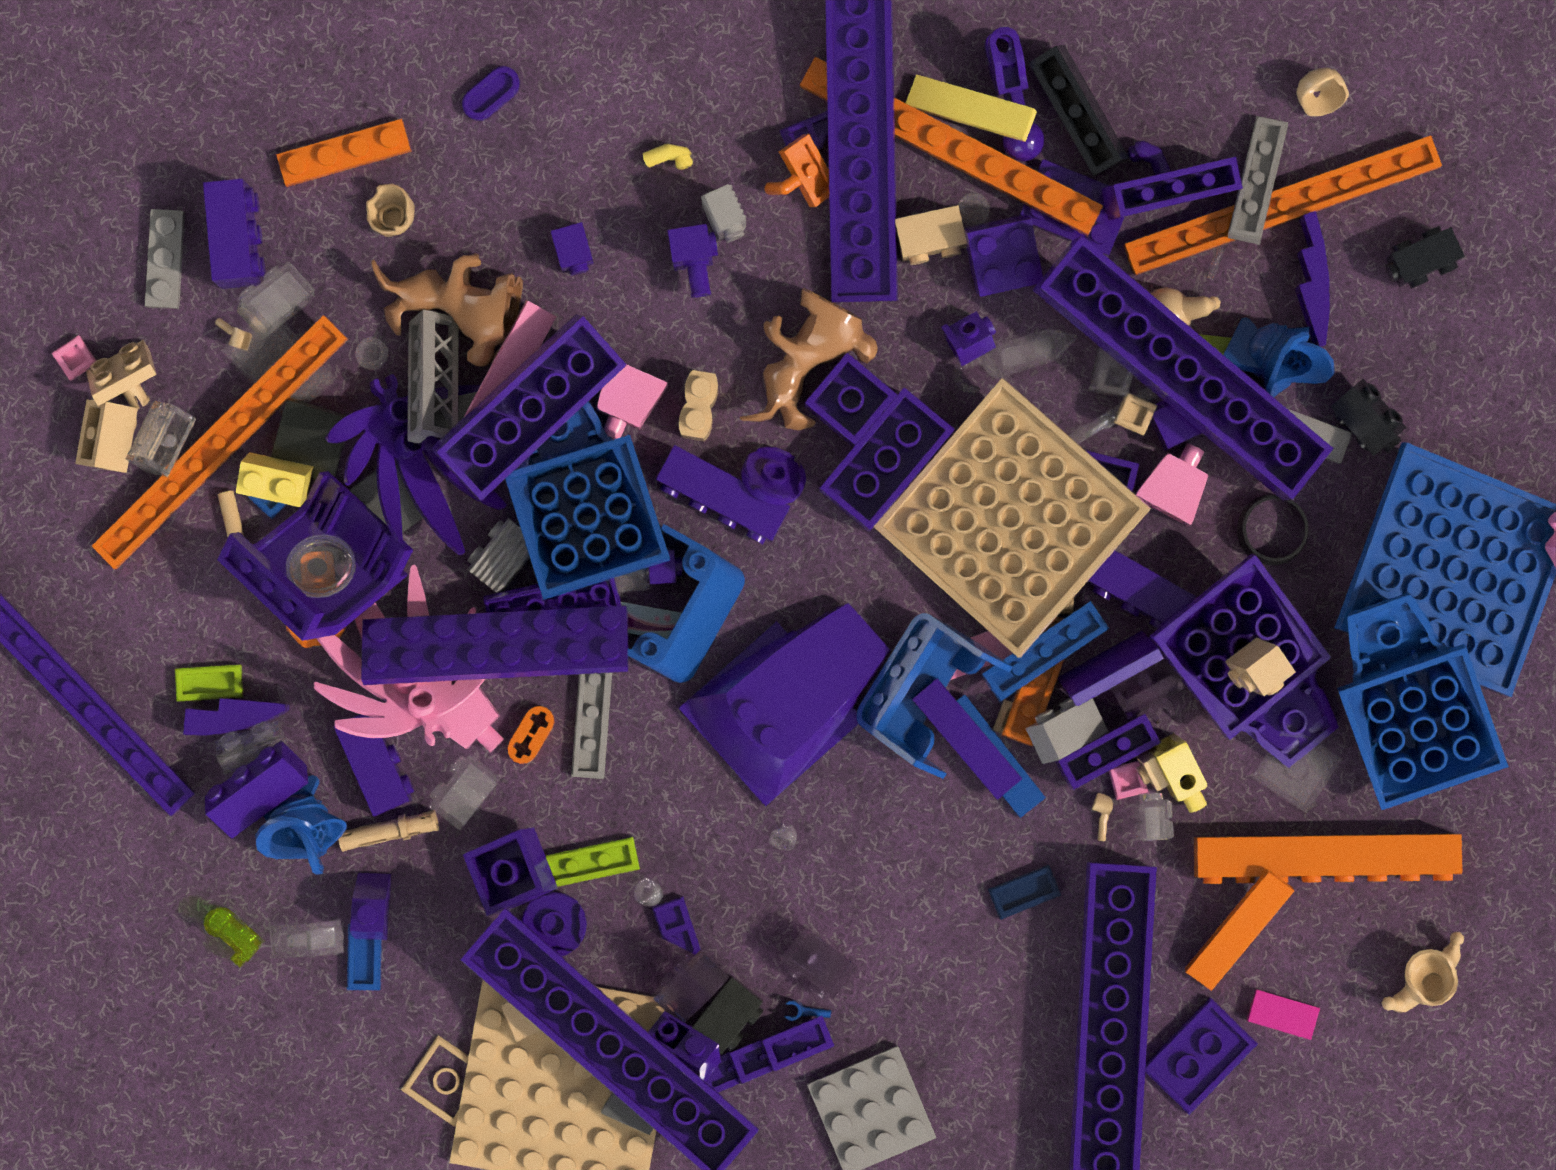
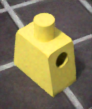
(1176, 761)

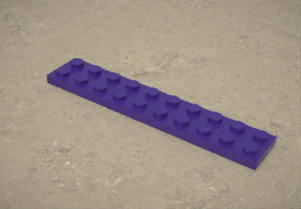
(861, 150)

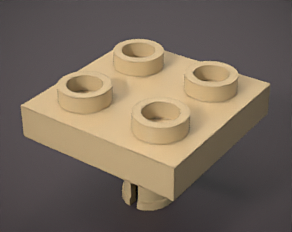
(122, 375)

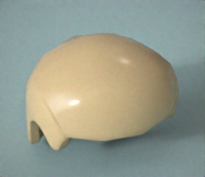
(1332, 93)
(389, 198)

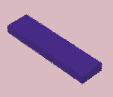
(967, 739)

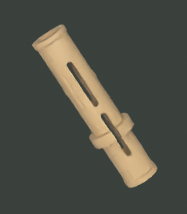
(398, 828)

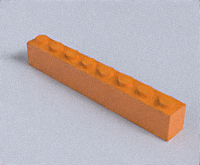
(1328, 856)

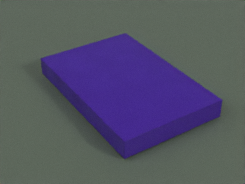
(1109, 668)
(1199, 1055)

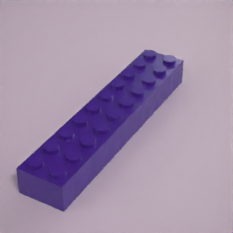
(1183, 369)
(1113, 1017)
(609, 1043)

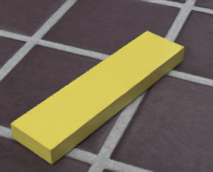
(971, 108)

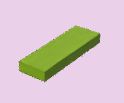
(594, 861)

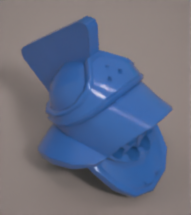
(1279, 355)
(300, 828)

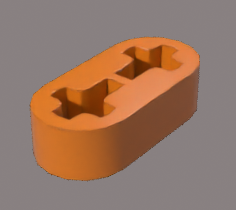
(537, 739)

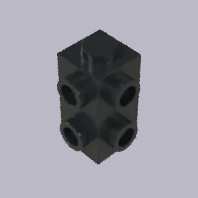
(1415, 261)
(1369, 418)

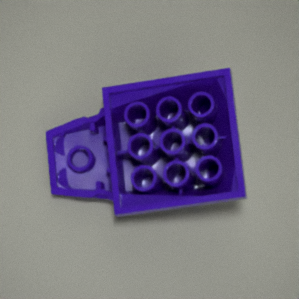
(1222, 622)
(788, 698)

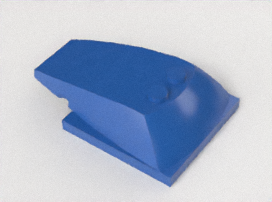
(585, 508)
(1415, 705)

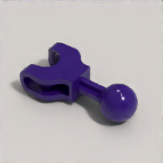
(1010, 79)

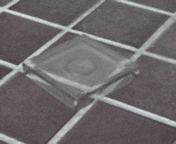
(1304, 779)

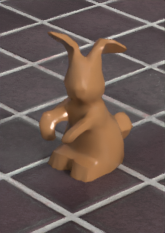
(477, 311)
(822, 339)

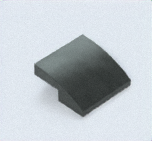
(303, 437)

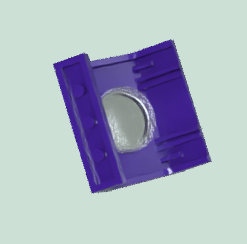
(320, 562)

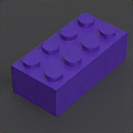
(886, 459)

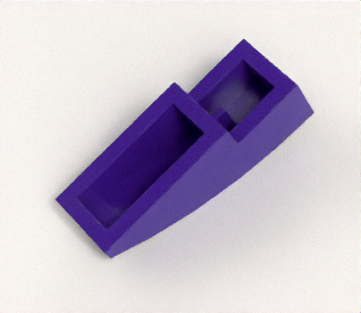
(231, 716)

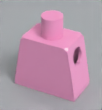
(629, 399)
(1176, 485)
(473, 722)

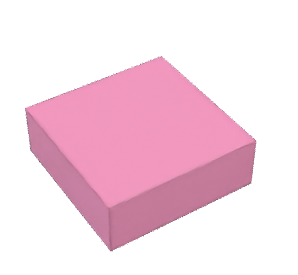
(74, 357)
(1127, 781)

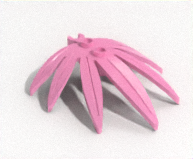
(406, 703)

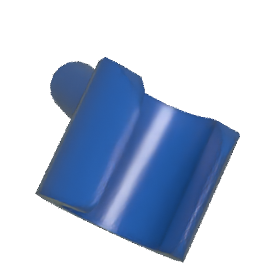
(807, 1011)

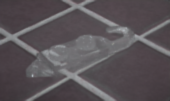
(1017, 356)

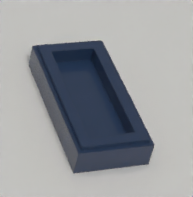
(1024, 892)

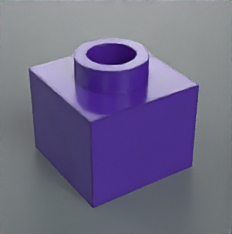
(666, 572)

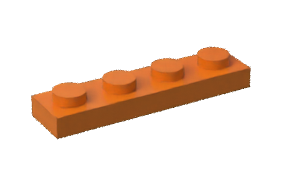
(343, 152)

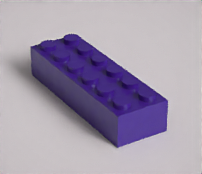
(528, 406)

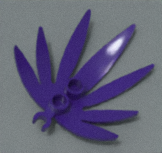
(388, 428)

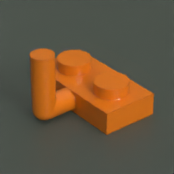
(807, 172)

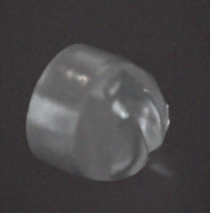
(783, 837)
(649, 890)

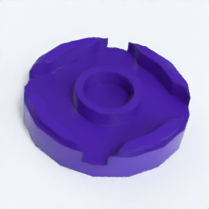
(773, 476)
(564, 921)

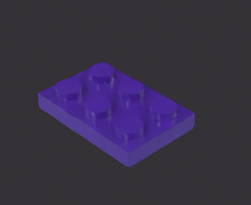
(1104, 230)

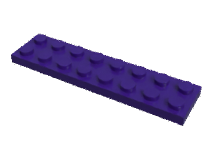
(494, 645)

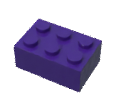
(233, 233)

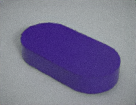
(491, 93)

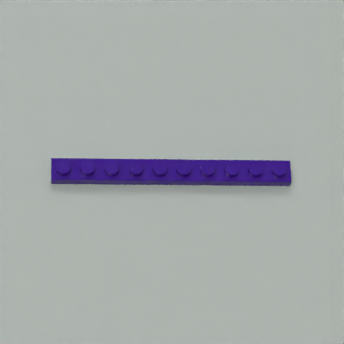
(92, 710)

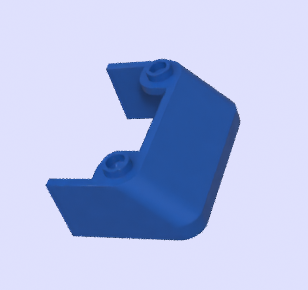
(701, 618)
(923, 654)

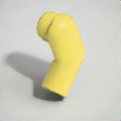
(670, 152)

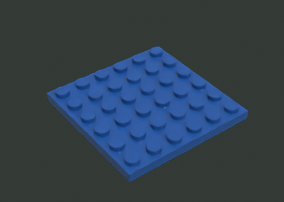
(1465, 555)

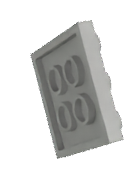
(871, 1110)

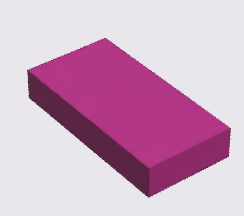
(1283, 1014)

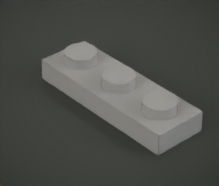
(164, 259)

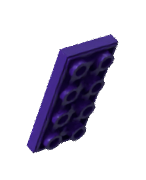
(530, 598)

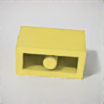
(274, 479)

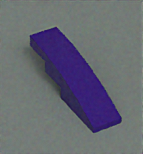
(1314, 294)
(771, 1053)

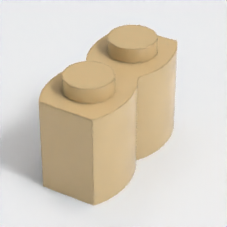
(696, 415)

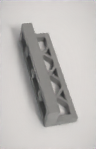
(422, 374)

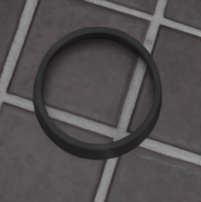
(1243, 539)

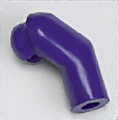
(1150, 153)

